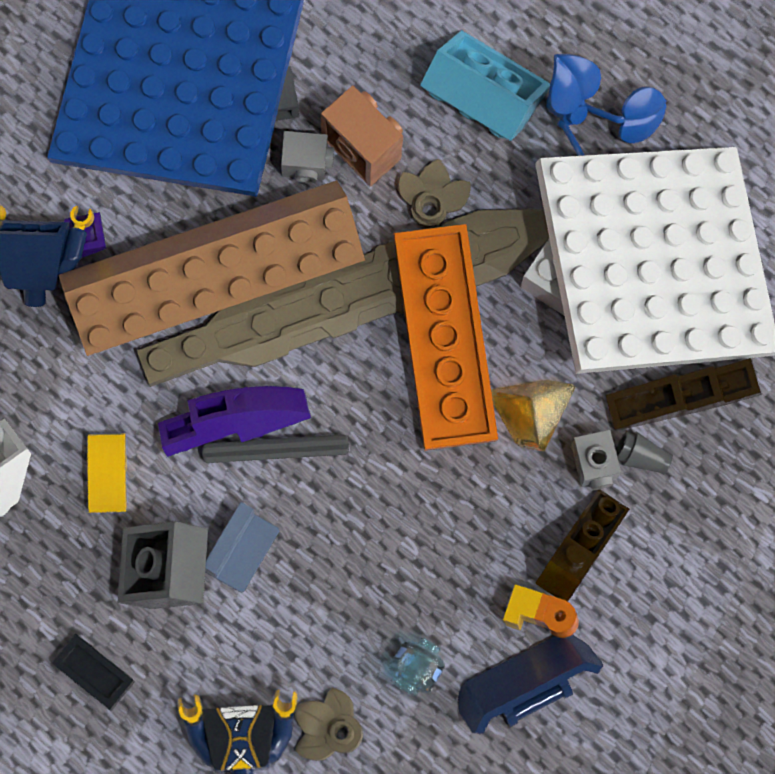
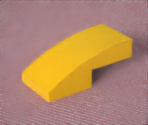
(107, 473)

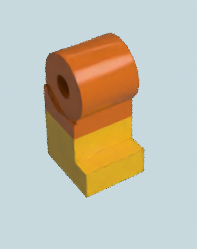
(541, 610)

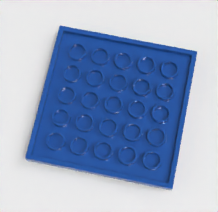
(177, 90)

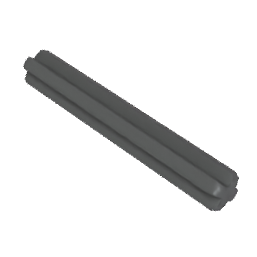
(275, 448)

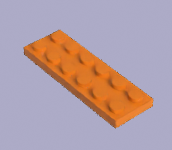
(445, 337)

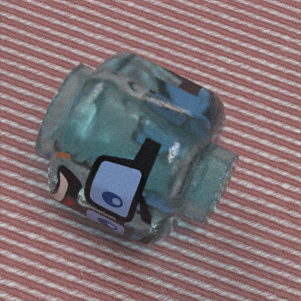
(416, 666)

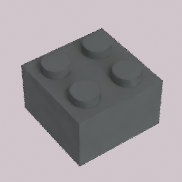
(163, 565)

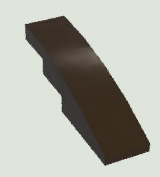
(683, 394)

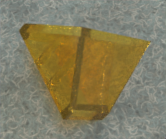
(532, 410)

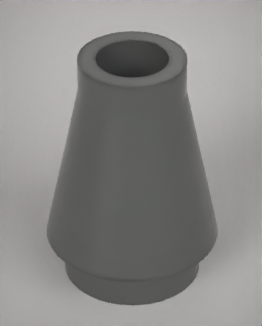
(641, 453)

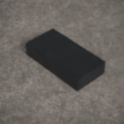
(93, 672)

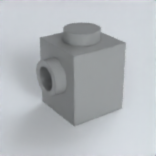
(306, 156)
(596, 459)

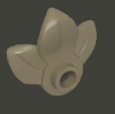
(435, 190)
(322, 724)

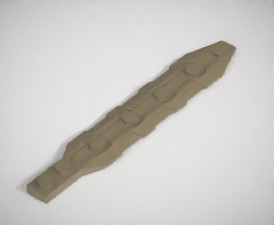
(336, 301)

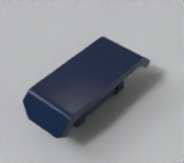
(525, 682)

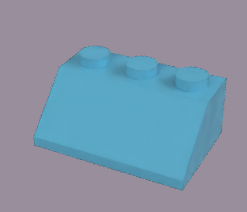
(484, 85)

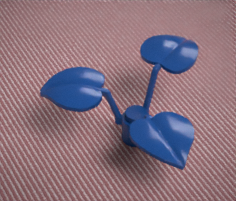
(578, 80)

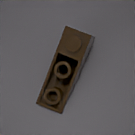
(582, 546)

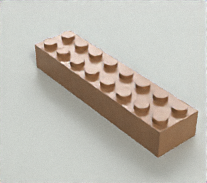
(212, 267)

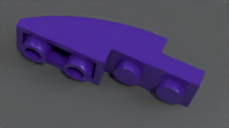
(242, 411)

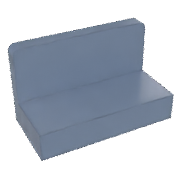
(241, 548)

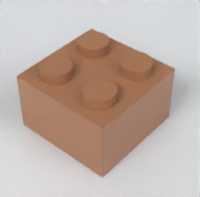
(362, 134)

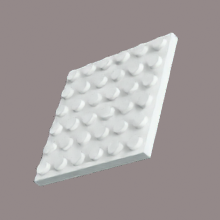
(656, 258)

